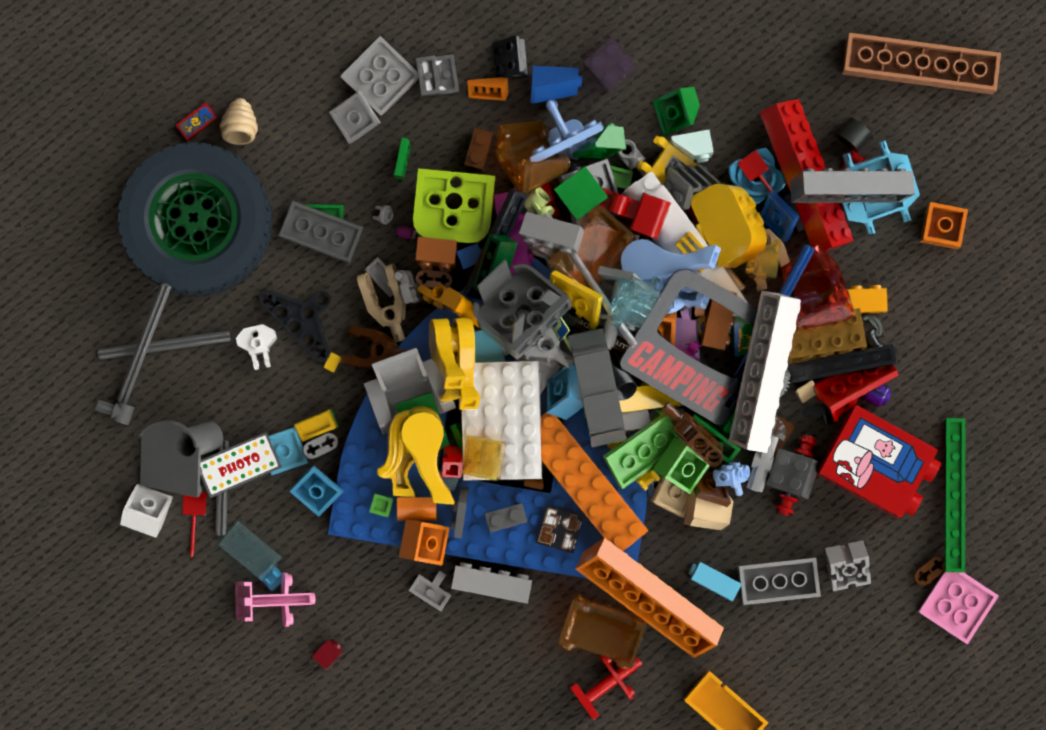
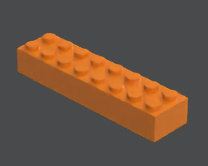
(587, 485)
(649, 598)

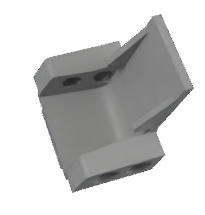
(402, 379)

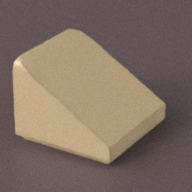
(806, 391)

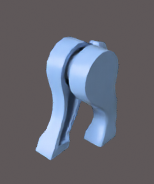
(650, 260)

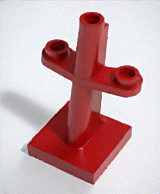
(604, 685)

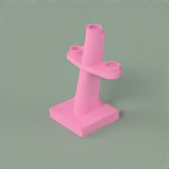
(245, 600)

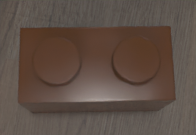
(478, 150)

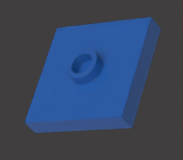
(779, 216)

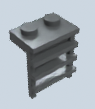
(683, 182)

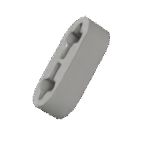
(317, 442)

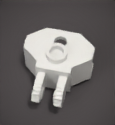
(258, 344)

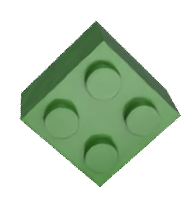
(681, 466)

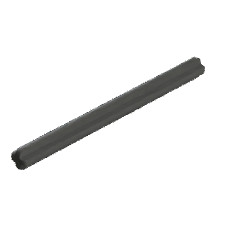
(143, 343)
(167, 344)

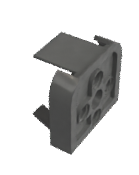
(522, 289)

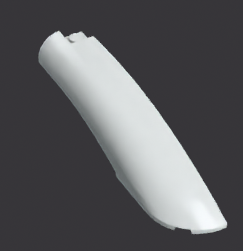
(676, 227)

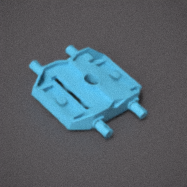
(856, 211)

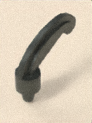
(874, 321)

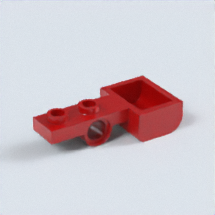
(647, 213)

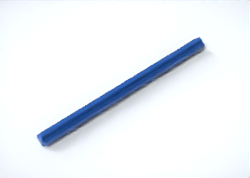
(790, 282)

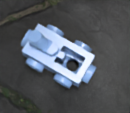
(732, 476)

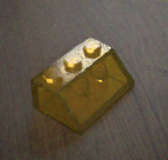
(765, 263)

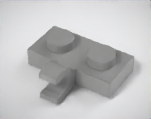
(430, 591)

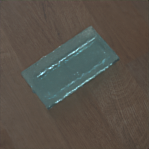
(250, 551)

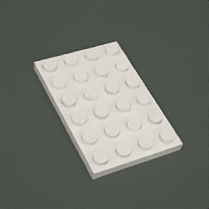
(508, 413)

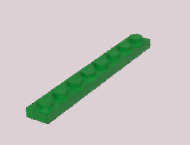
(954, 496)

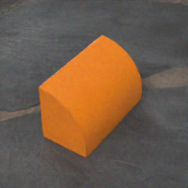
(416, 509)

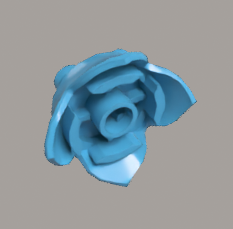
(757, 189)

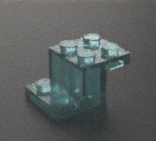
(635, 301)

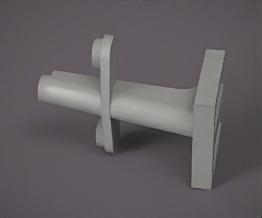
(616, 279)

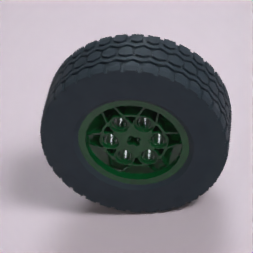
(226, 251)

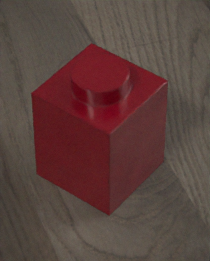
(328, 653)

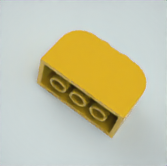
(730, 223)

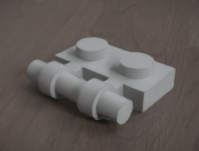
(408, 287)

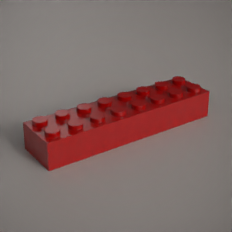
(798, 151)

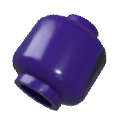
(878, 396)

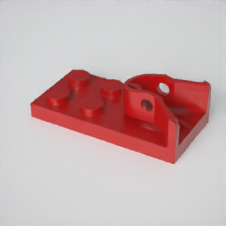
(848, 387)

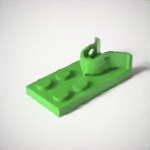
(641, 450)

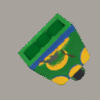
(740, 336)

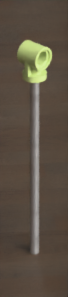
(536, 204)

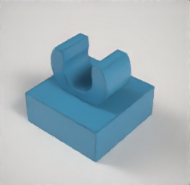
(273, 580)

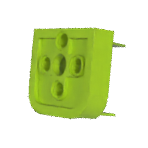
(472, 224)

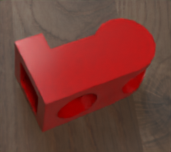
(452, 462)

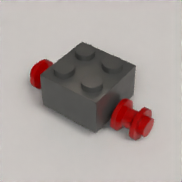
(794, 474)

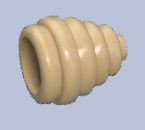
(239, 123)

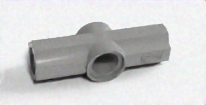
(762, 466)

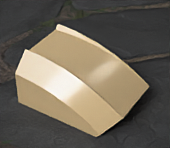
(707, 514)

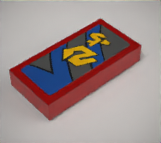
(196, 121)

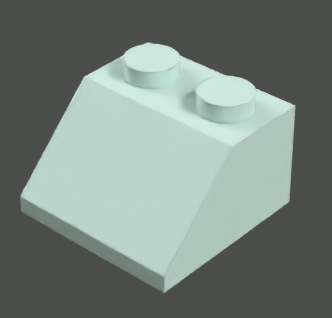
(694, 145)

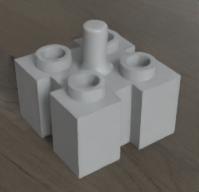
(848, 565)

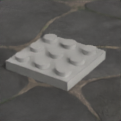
(380, 76)

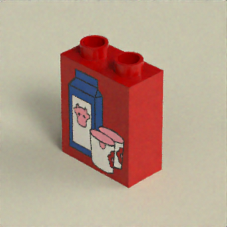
(879, 463)

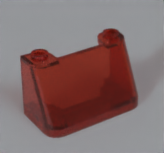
(821, 291)

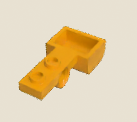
(450, 300)

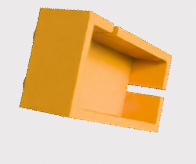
(722, 706)

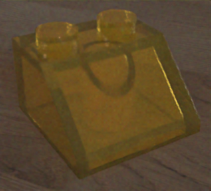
(484, 457)

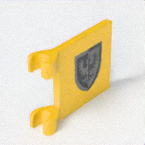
(669, 157)

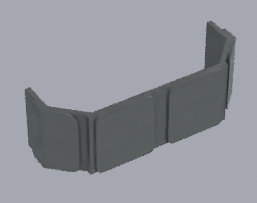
(597, 387)

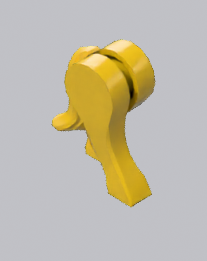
(454, 356)
(415, 438)

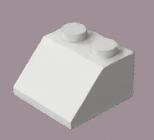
(146, 510)

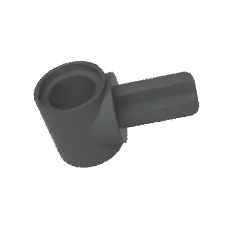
(119, 412)

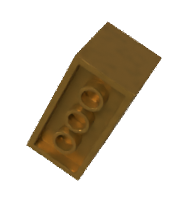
(828, 340)

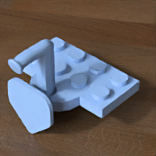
(565, 136)

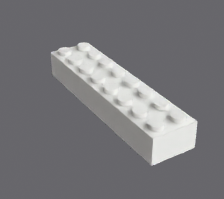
(764, 371)

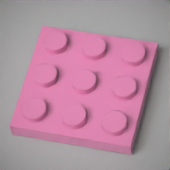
(958, 604)

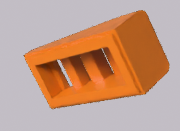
(494, 83)

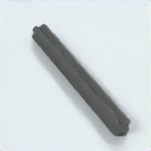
(221, 503)

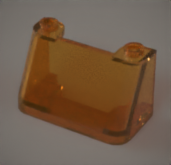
(514, 150)
(600, 246)
(602, 630)

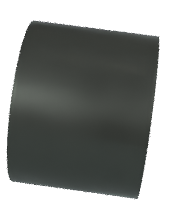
(853, 134)

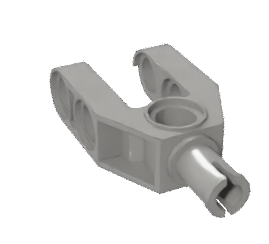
(546, 356)

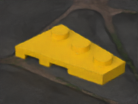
(582, 298)

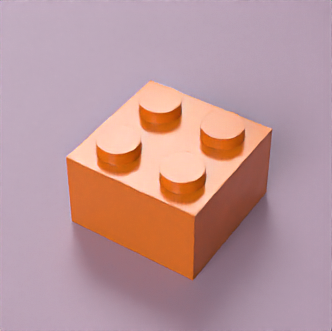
(943, 225)

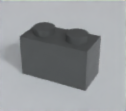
(506, 517)

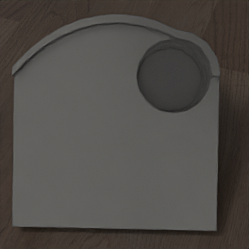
(174, 453)

